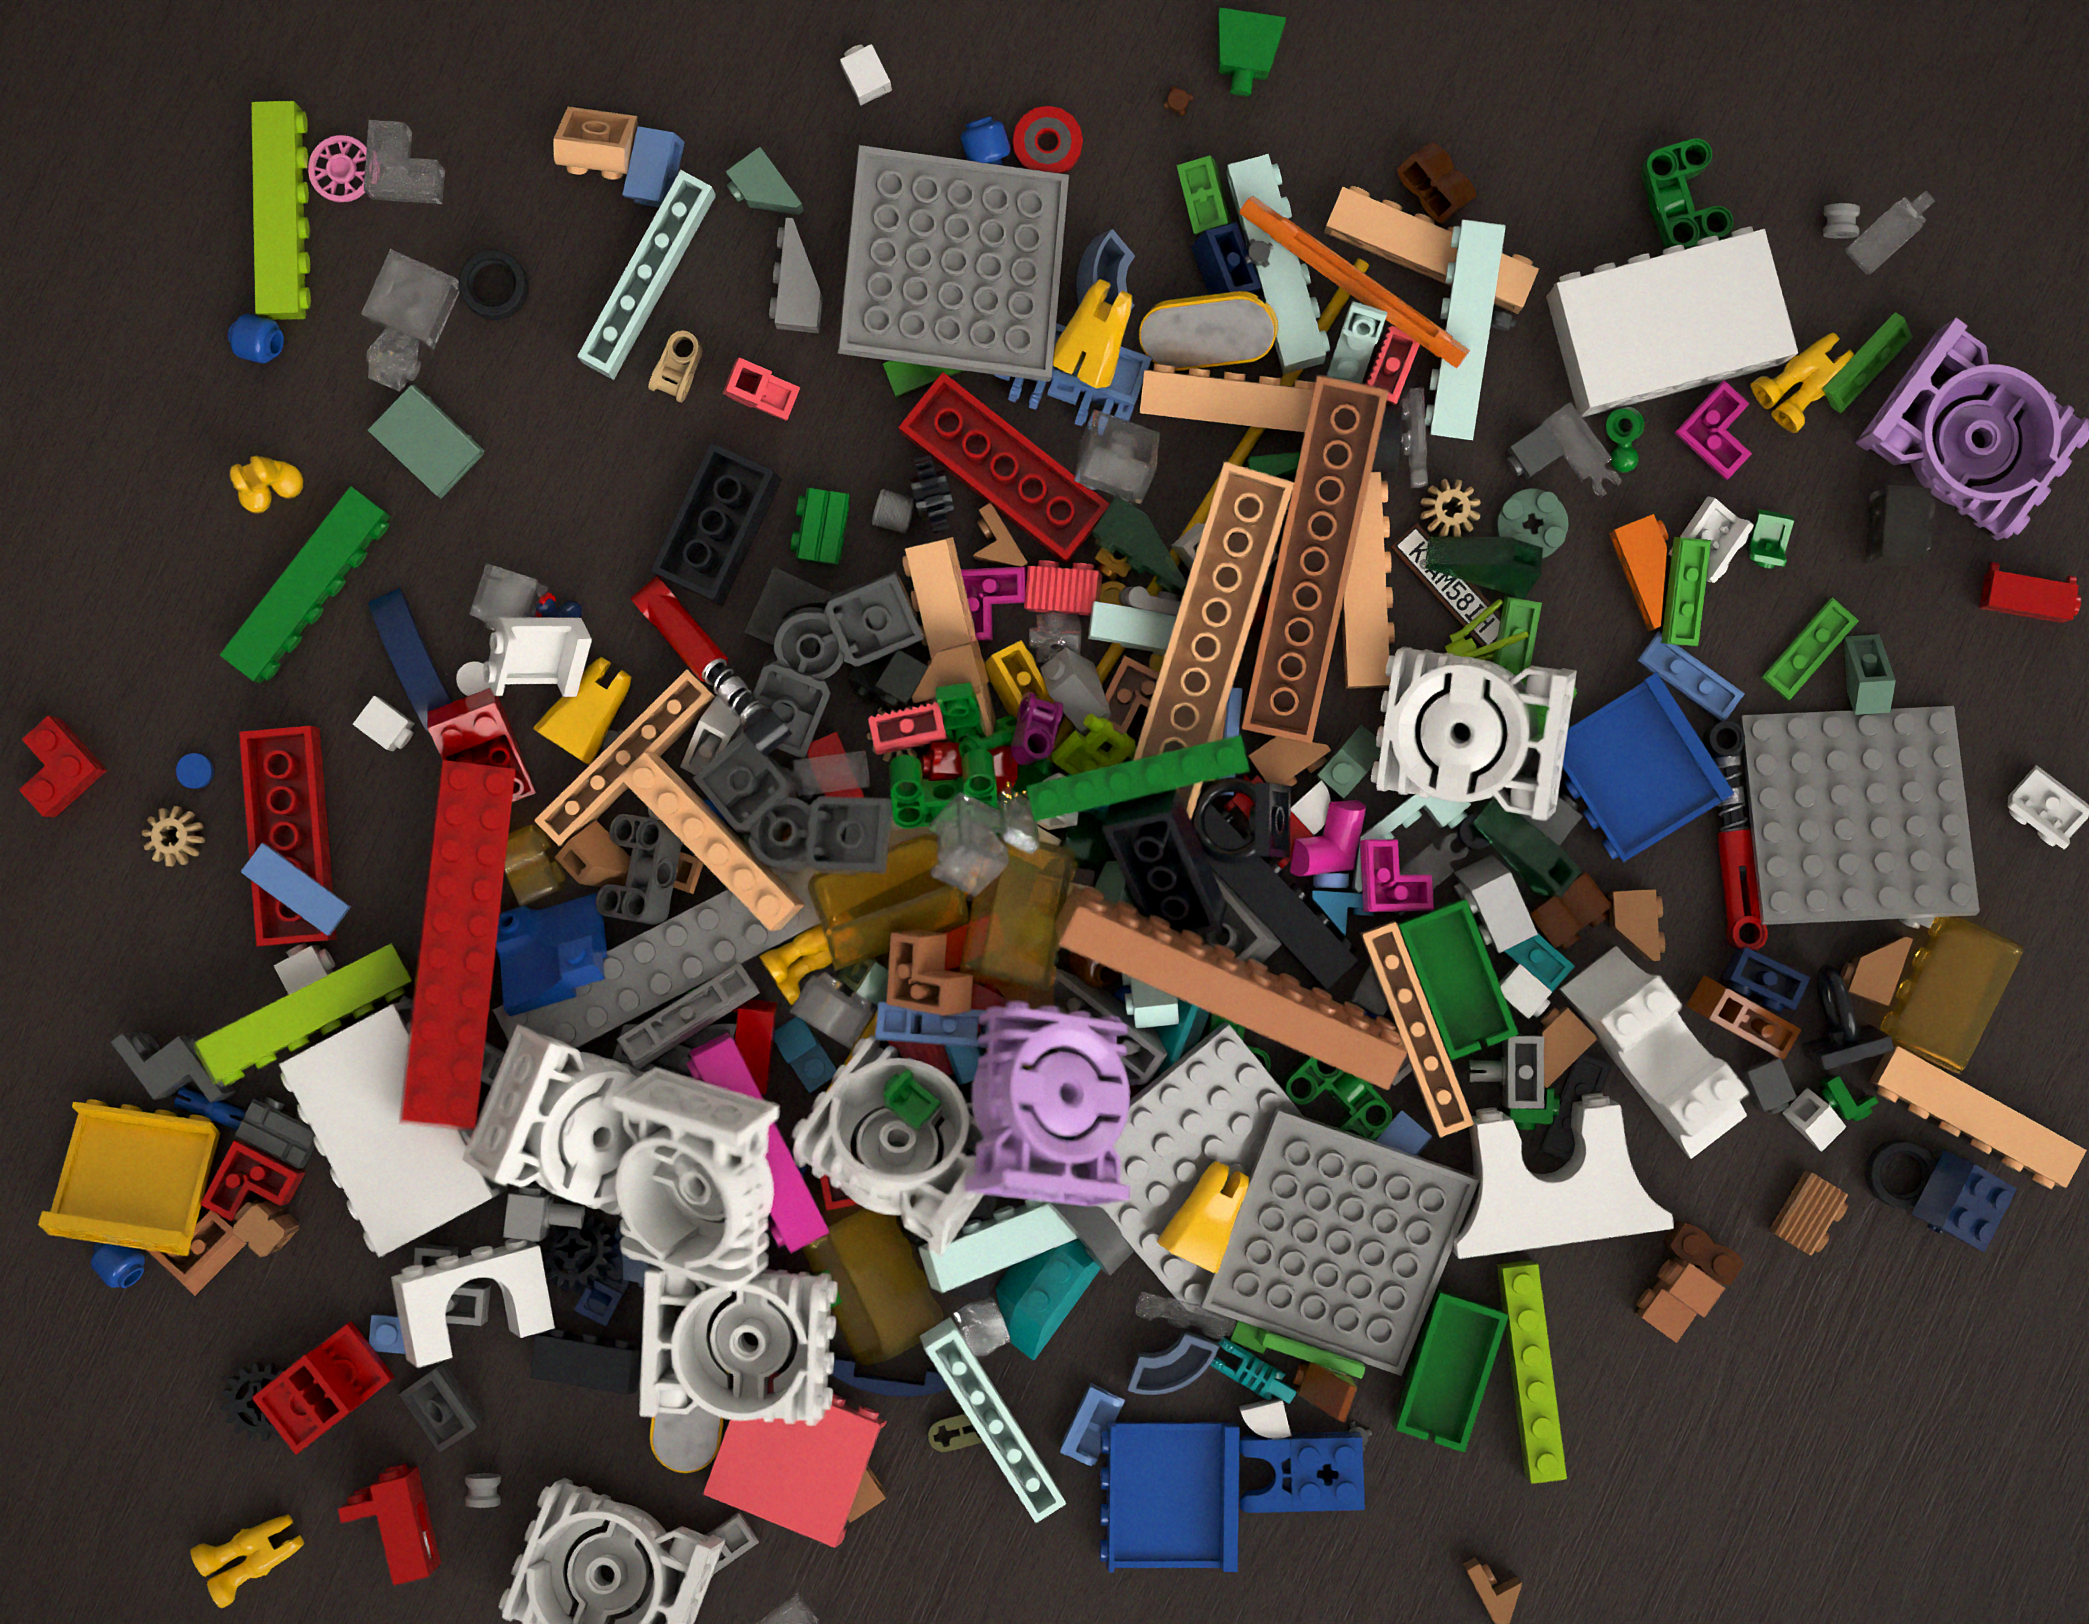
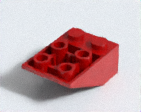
(480, 733)

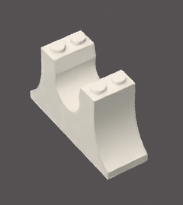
(1655, 1050)
(1582, 1201)

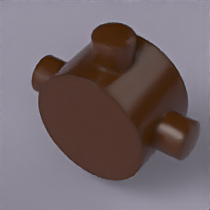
(1177, 100)

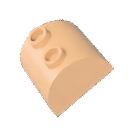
(595, 142)

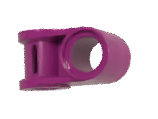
(1039, 723)

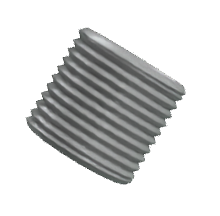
(893, 511)

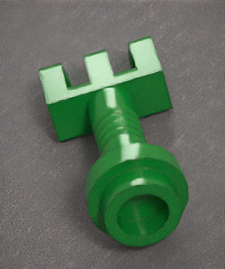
(1004, 733)

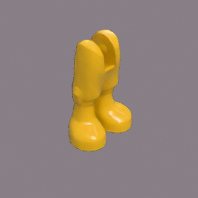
(1810, 368)
(253, 482)
(796, 959)
(249, 1543)

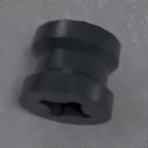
(1469, 835)

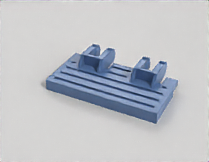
(1067, 386)

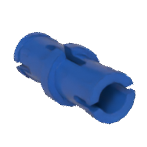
(216, 1111)

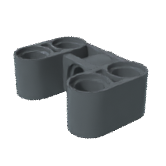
(650, 871)

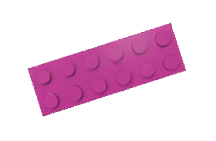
(793, 1209)

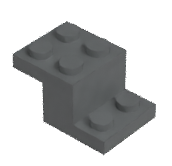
(170, 1068)

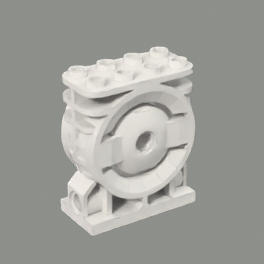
(1420, 675)
(551, 1104)
(691, 1166)
(886, 1176)
(759, 1309)
(568, 1512)

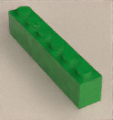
(305, 586)
(1137, 778)

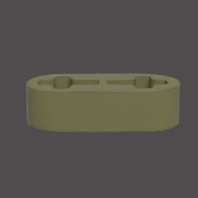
(957, 1441)

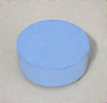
(1331, 880)

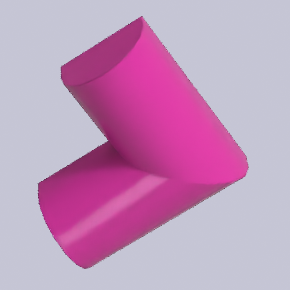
(1707, 433)
(991, 587)
(1337, 847)
(1384, 886)

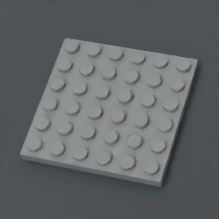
(953, 264)
(1858, 816)
(1195, 1113)
(1340, 1241)

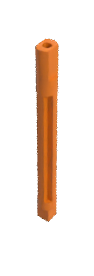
(1354, 281)

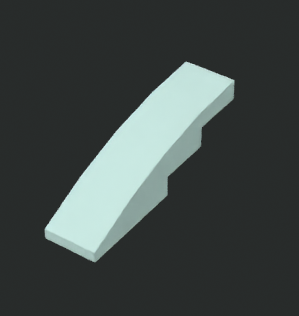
(1131, 627)

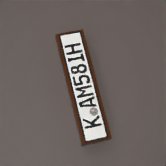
(1457, 596)

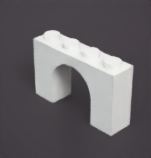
(425, 1292)

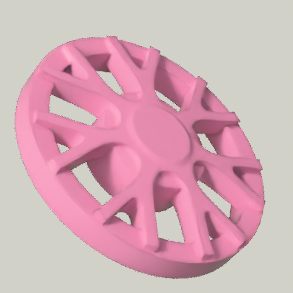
(339, 168)

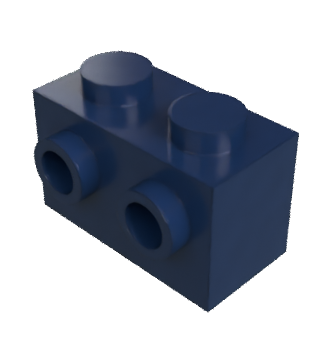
(1222, 262)
(1766, 978)

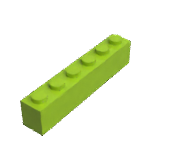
(279, 210)
(302, 1014)
(1532, 1372)

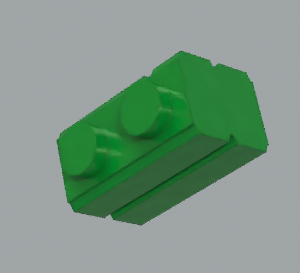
(822, 527)

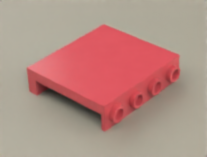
(797, 1471)

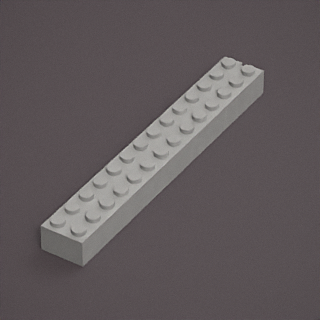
(672, 961)

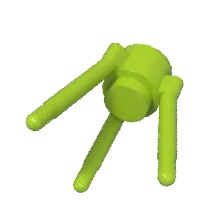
(1467, 647)

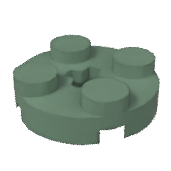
(1545, 508)

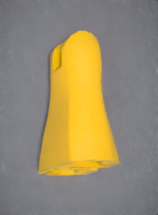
(1094, 336)
(583, 721)
(1206, 1219)

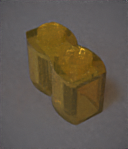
(530, 867)

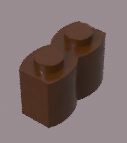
(1433, 178)
(1563, 917)
(1698, 1249)

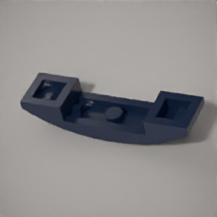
(409, 654)
(604, 1299)
(845, 1371)

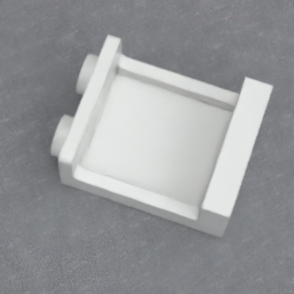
(537, 653)

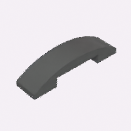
(1097, 1232)

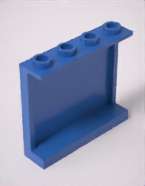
(1641, 769)
(1170, 1495)

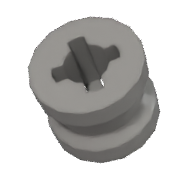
(1841, 220)
(482, 1490)

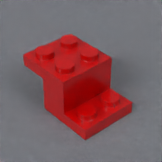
(323, 1387)

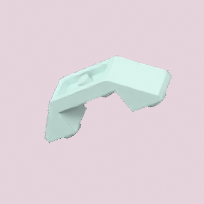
(1356, 342)
(1440, 811)

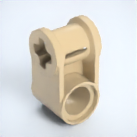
(676, 368)

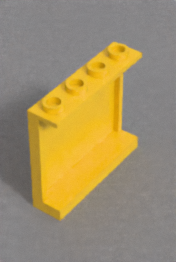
(133, 1178)

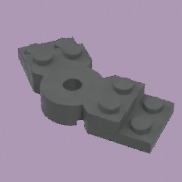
(852, 629)
(761, 802)

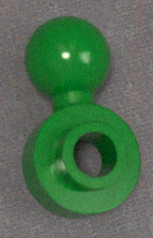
(1624, 455)

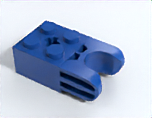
(1296, 1481)

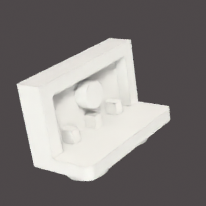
(1724, 530)
(2047, 807)

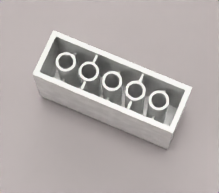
(1671, 321)
(393, 1173)

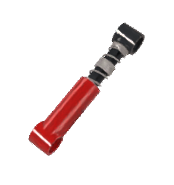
(709, 664)
(1736, 842)

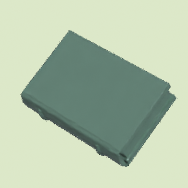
(426, 441)

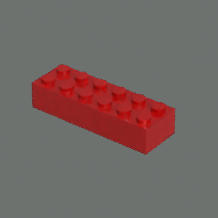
(1003, 468)
(290, 816)

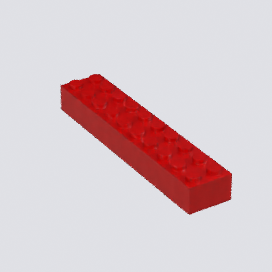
(457, 946)

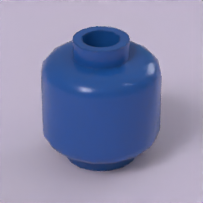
(985, 141)
(255, 338)
(117, 1264)

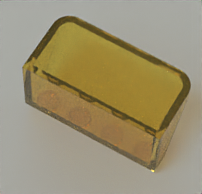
(865, 908)
(1014, 918)
(1951, 992)
(879, 1284)

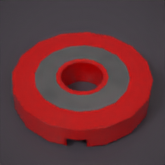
(1051, 121)

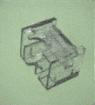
(505, 596)
(968, 844)

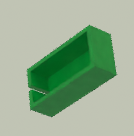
(1457, 978)
(1450, 1370)

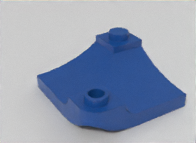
(549, 953)

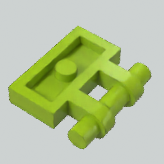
(1083, 753)

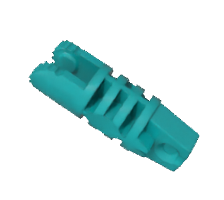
(1254, 1373)

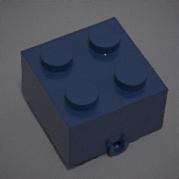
(1964, 1201)

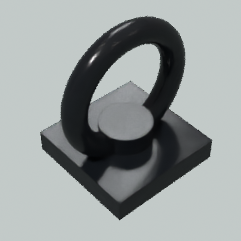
(1267, 820)
(1845, 1038)

